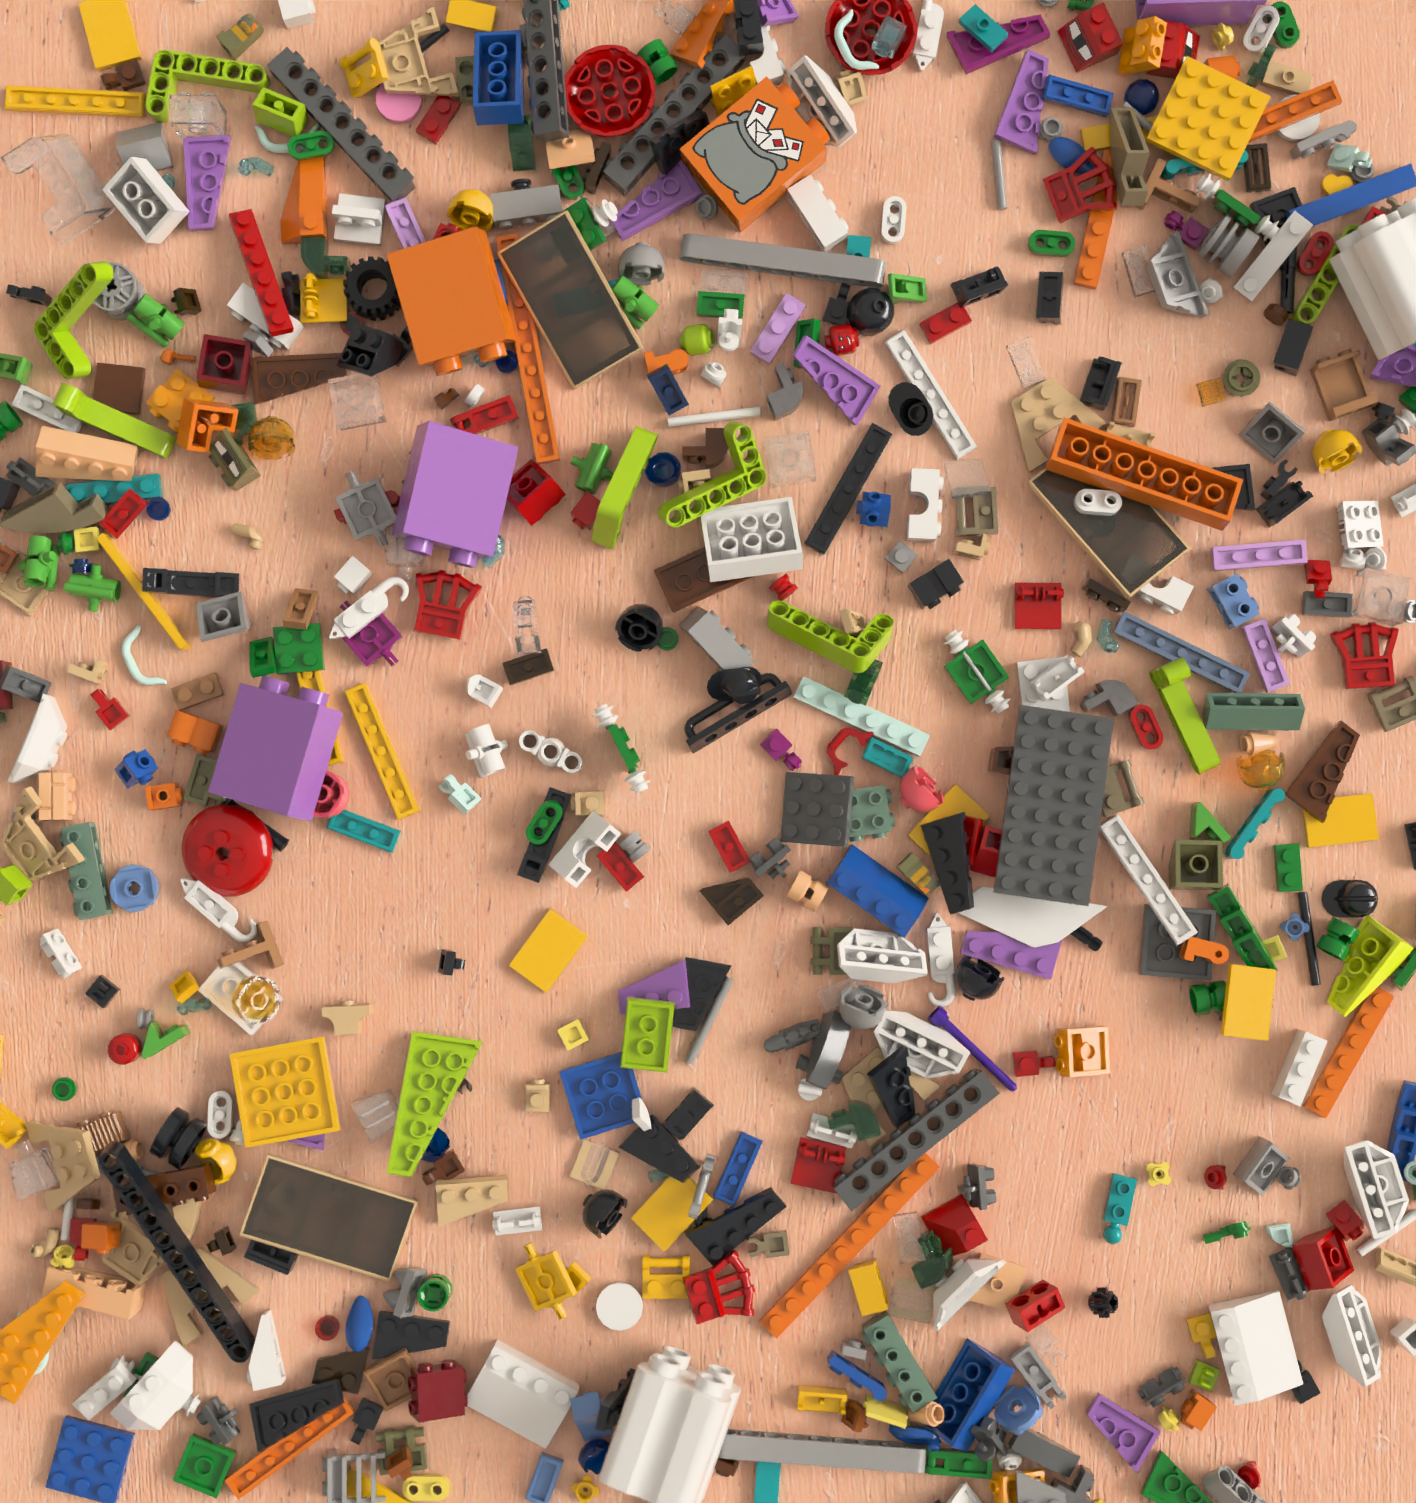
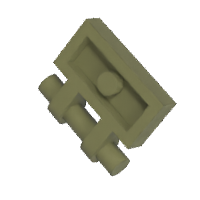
(200, 782)
(836, 935)
(418, 1451)

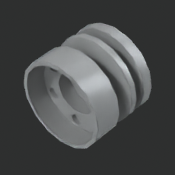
(1228, 245)
(120, 302)

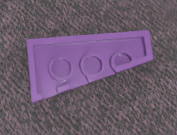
(1021, 114)
(657, 201)
(1397, 367)

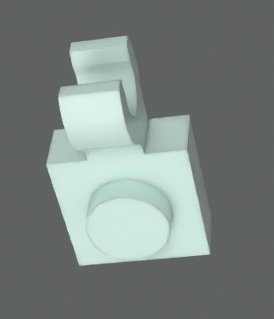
(1345, 157)
(461, 796)

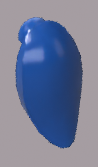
(1067, 152)
(359, 1324)
(916, 1436)

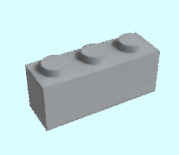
(525, 206)

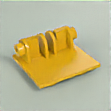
(731, 89)
(322, 300)

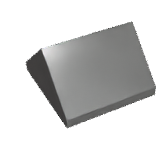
(146, 143)
(1272, 432)
(222, 616)
(1261, 1165)

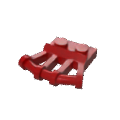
(1065, 190)
(443, 619)
(1367, 671)
(705, 1294)

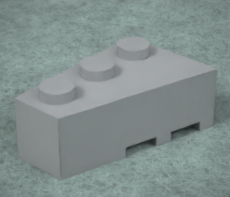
(716, 640)

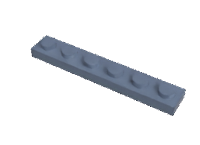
(1172, 648)

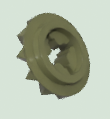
(1248, 370)

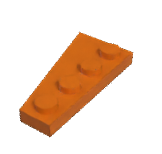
(700, 33)

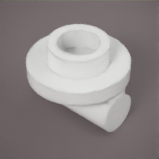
(1211, 291)
(714, 373)
(1353, 559)
(1376, 559)
(808, 1091)
(1010, 1461)

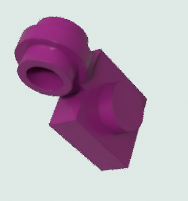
(1191, 233)
(777, 745)

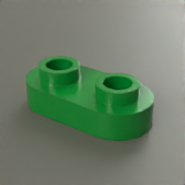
(1286, 23)
(310, 143)
(567, 179)
(1050, 243)
(544, 821)

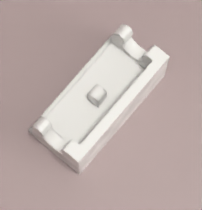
(1056, 677)

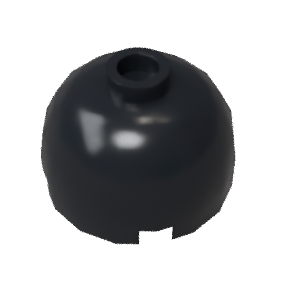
(870, 311)
(639, 627)
(977, 979)
(602, 1211)

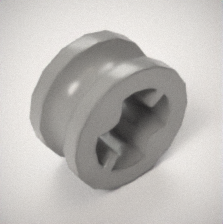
(145, 1018)

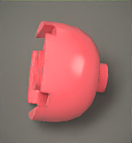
(919, 791)
(332, 797)

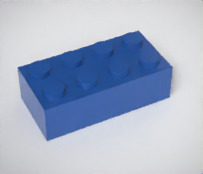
(498, 77)

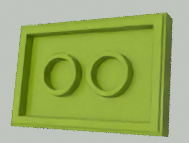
(647, 1034)

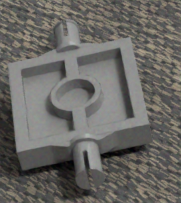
(366, 508)

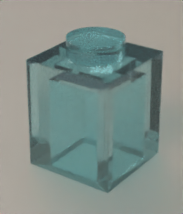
(888, 37)

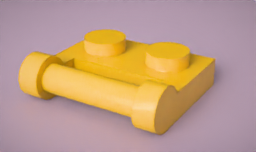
(369, 73)
(664, 1284)

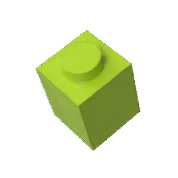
(13, 885)

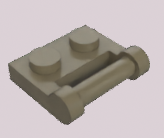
(984, 515)
(1398, 712)
(1113, 798)

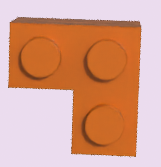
(200, 419)

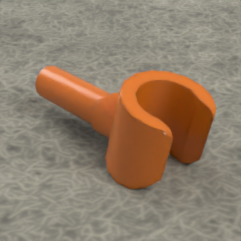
(168, 357)

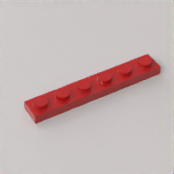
(261, 273)

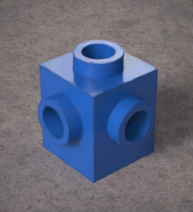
(874, 509)
(136, 768)

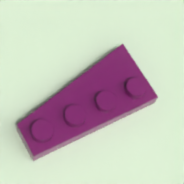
(1021, 35)

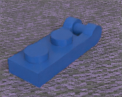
(857, 1375)

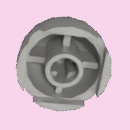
(641, 264)
(862, 1007)

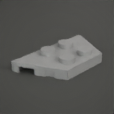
(1175, 278)
(1036, 1491)

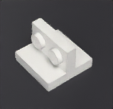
(359, 219)

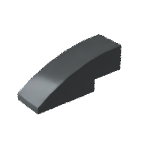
(827, 1049)
(1044, 1452)

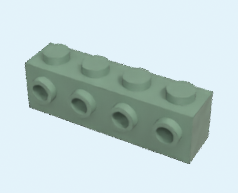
(1278, 713)
(88, 877)
(899, 1362)

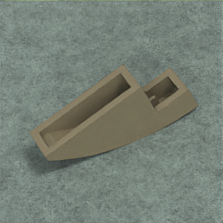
(1128, 156)
(54, 512)

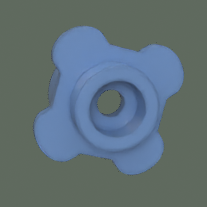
(1294, 933)

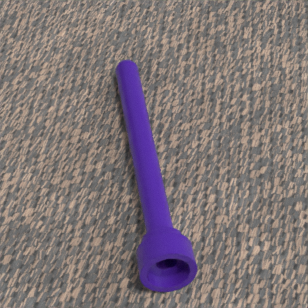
(940, 1018)

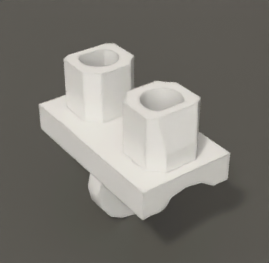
(729, 330)
(1292, 638)

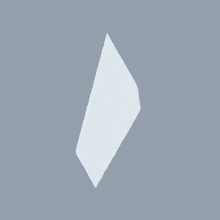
(1029, 919)

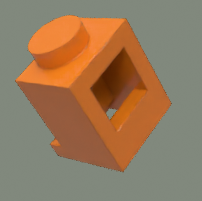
(154, 798)
(1196, 1411)

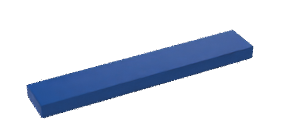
(1357, 196)

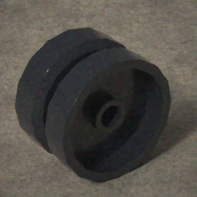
(178, 1138)

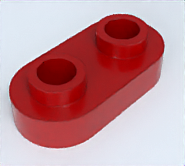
(1315, 255)
(1147, 726)

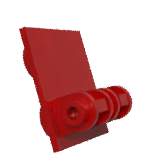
(1038, 605)
(818, 1164)

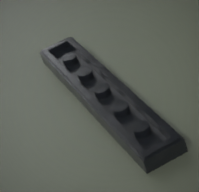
(848, 489)

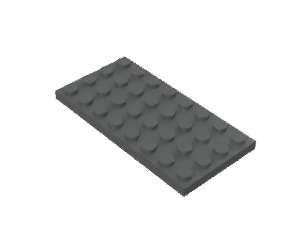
(1053, 805)

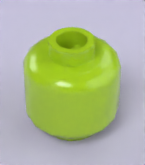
(697, 339)

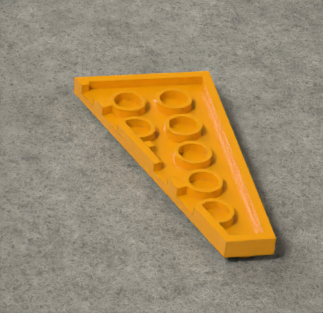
(31, 1336)

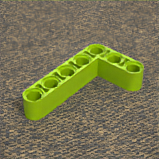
(198, 74)
(1320, 286)
(64, 311)
(79, 406)
(720, 484)
(622, 486)
(828, 641)
(1183, 714)

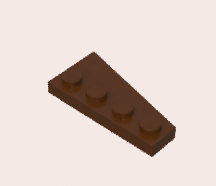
(292, 373)
(1320, 777)

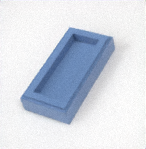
(544, 1478)

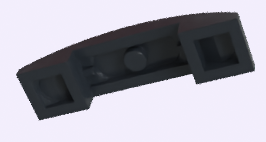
(189, 583)
(537, 855)

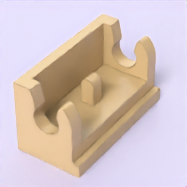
(1131, 434)

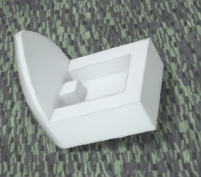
(483, 690)

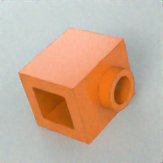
(101, 1236)

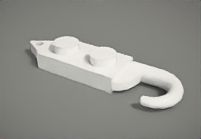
(928, 33)
(366, 609)
(216, 909)
(941, 959)

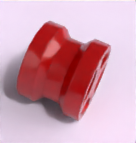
(783, 587)

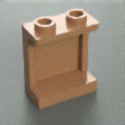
(1342, 385)

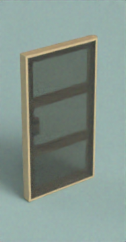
(570, 300)
(1126, 546)
(328, 1217)

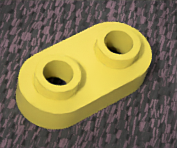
(425, 1485)

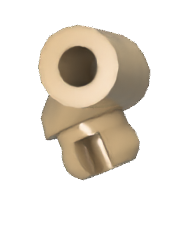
(247, 531)
(1085, 638)
(47, 1246)

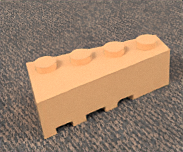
(83, 456)
(102, 1291)

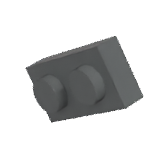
(1331, 606)
(24, 683)

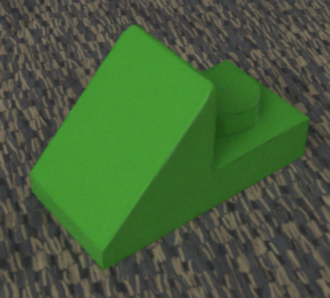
(906, 288)
(15, 368)
(1203, 819)
(157, 1041)

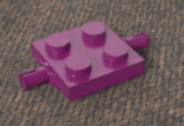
(374, 640)

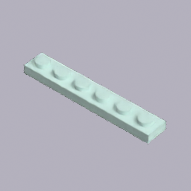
(861, 716)

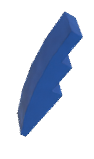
(1403, 1129)

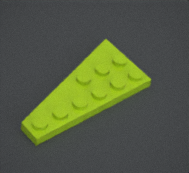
(429, 1084)

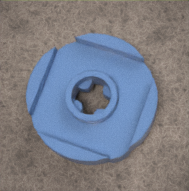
(124, 879)
(1025, 1417)

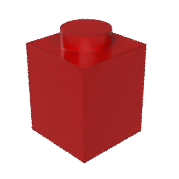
(585, 511)

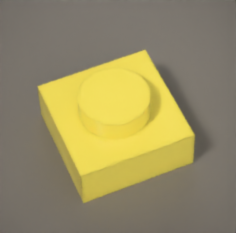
(86, 540)
(1275, 948)
(573, 1034)

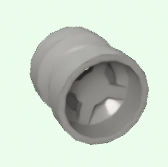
(634, 846)

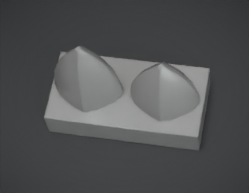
(405, 1300)

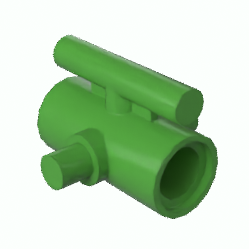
(634, 301)
(155, 320)
(593, 468)
(40, 563)
(93, 587)

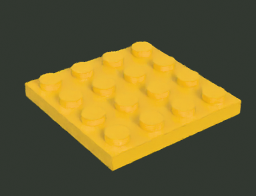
(1207, 118)
(284, 1092)

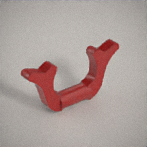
(838, 739)

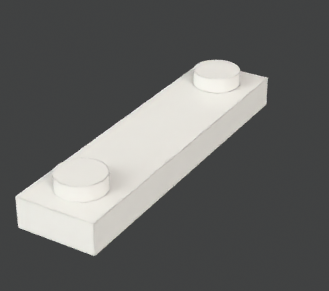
(1273, 256)

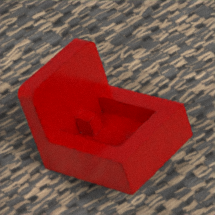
(1346, 1221)

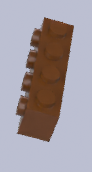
(178, 1186)

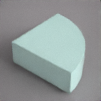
(1280, 1233)

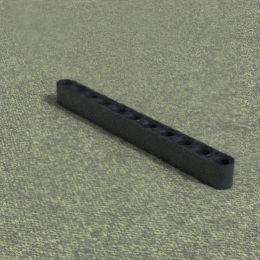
(175, 1242)

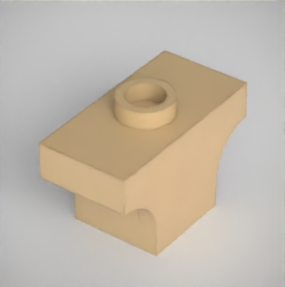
(347, 1016)

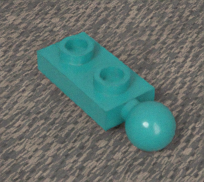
(1118, 1206)

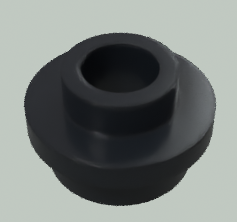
(1383, 411)

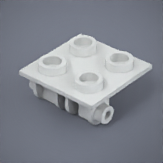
(1360, 524)

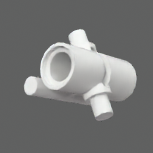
(485, 750)

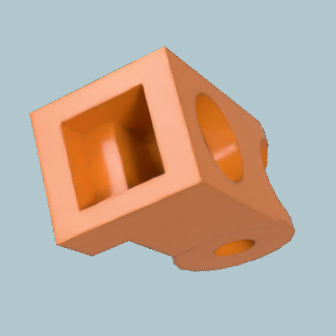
(676, 361)
(1211, 951)

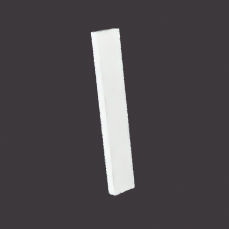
(918, 373)
(1147, 880)

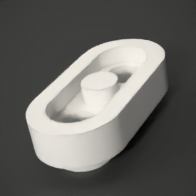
(1261, 30)
(893, 221)
(1098, 502)
(220, 1113)

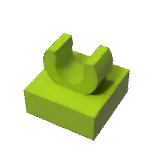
(1204, 1375)

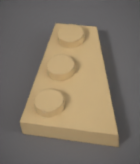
(468, 1196)

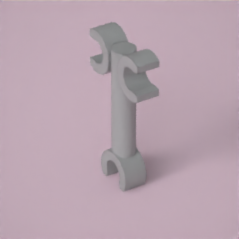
(701, 1186)

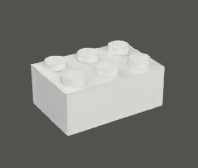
(145, 200)

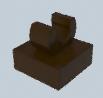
(186, 301)
(223, 1241)

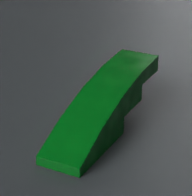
(1240, 929)

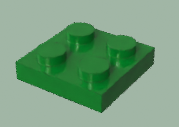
(298, 649)
(204, 1465)

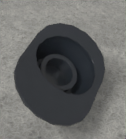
(911, 408)
(735, 684)
(1349, 898)

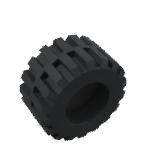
(359, 277)

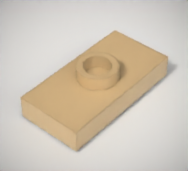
(1286, 78)
(853, 622)
(1395, 1266)

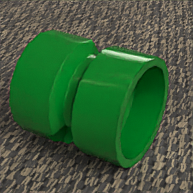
(660, 64)
(8, 420)
(1337, 939)
(1207, 998)
(434, 1292)

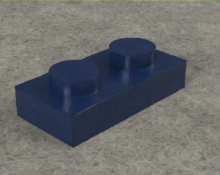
(667, 389)

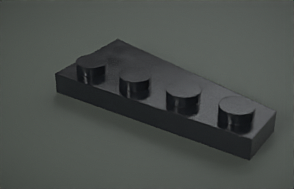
(947, 848)
(727, 1231)
(289, 1412)

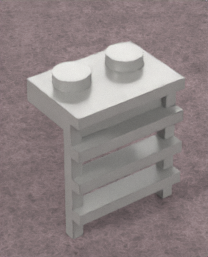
(336, 1485)

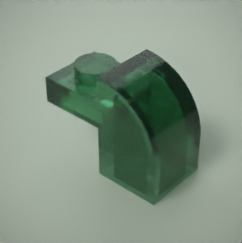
(521, 145)
(315, 257)
(861, 684)
(861, 1116)
(937, 1261)

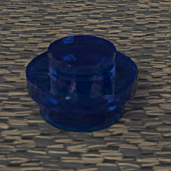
(508, 363)
(158, 509)
(81, 566)

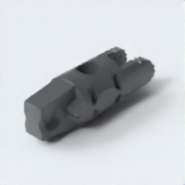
(793, 1036)

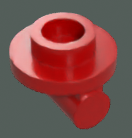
(1215, 1177)
(1250, 1475)

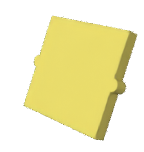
(885, 1411)

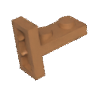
(1168, 191)
(255, 948)

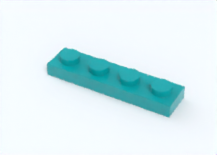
(111, 491)

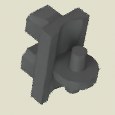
(778, 851)
(975, 1186)
(220, 1420)
(989, 1439)

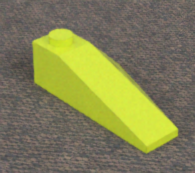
(1368, 964)

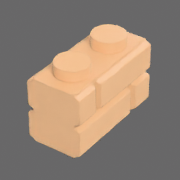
(56, 794)

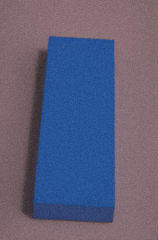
(1077, 95)
(737, 1168)

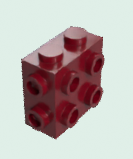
(437, 1391)

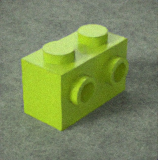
(280, 112)

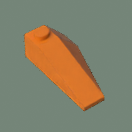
(306, 203)

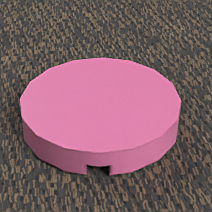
(398, 107)

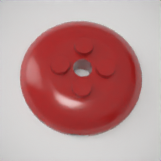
(870, 15)
(604, 70)
(243, 837)

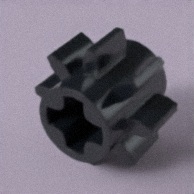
(1103, 1302)

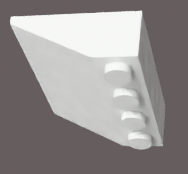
(751, 539)
(1255, 1346)
(522, 1394)

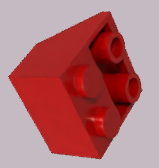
(987, 851)

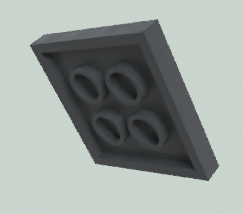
(817, 809)
(1161, 955)

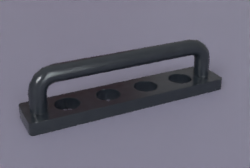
(737, 718)

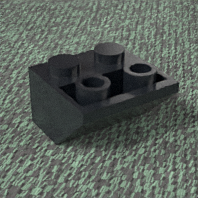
(369, 351)

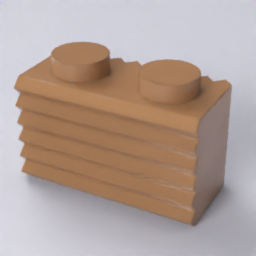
(105, 1130)

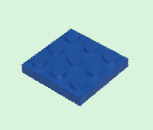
(600, 1095)
(90, 1460)

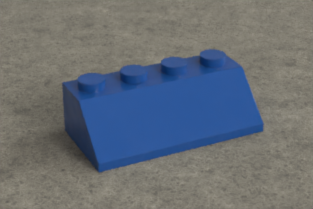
(877, 891)
(969, 1393)

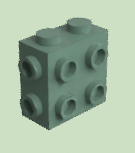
(871, 813)

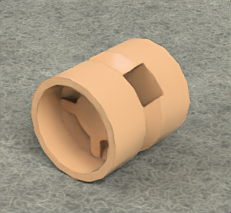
(800, 886)

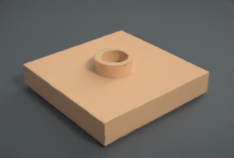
(571, 150)
(1002, 1286)

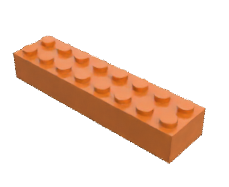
(1144, 474)

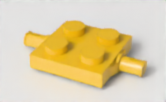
(545, 1280)

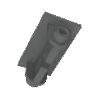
(24, 475)
(1289, 1274)
(1155, 1393)

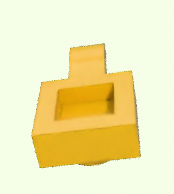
(1201, 1331)

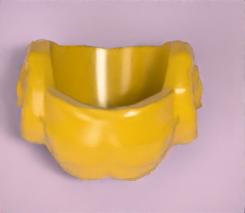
(220, 1156)

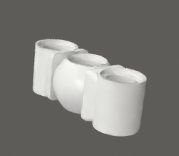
(540, 747)

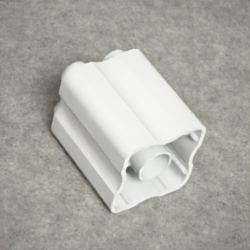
(1380, 278)
(670, 1429)

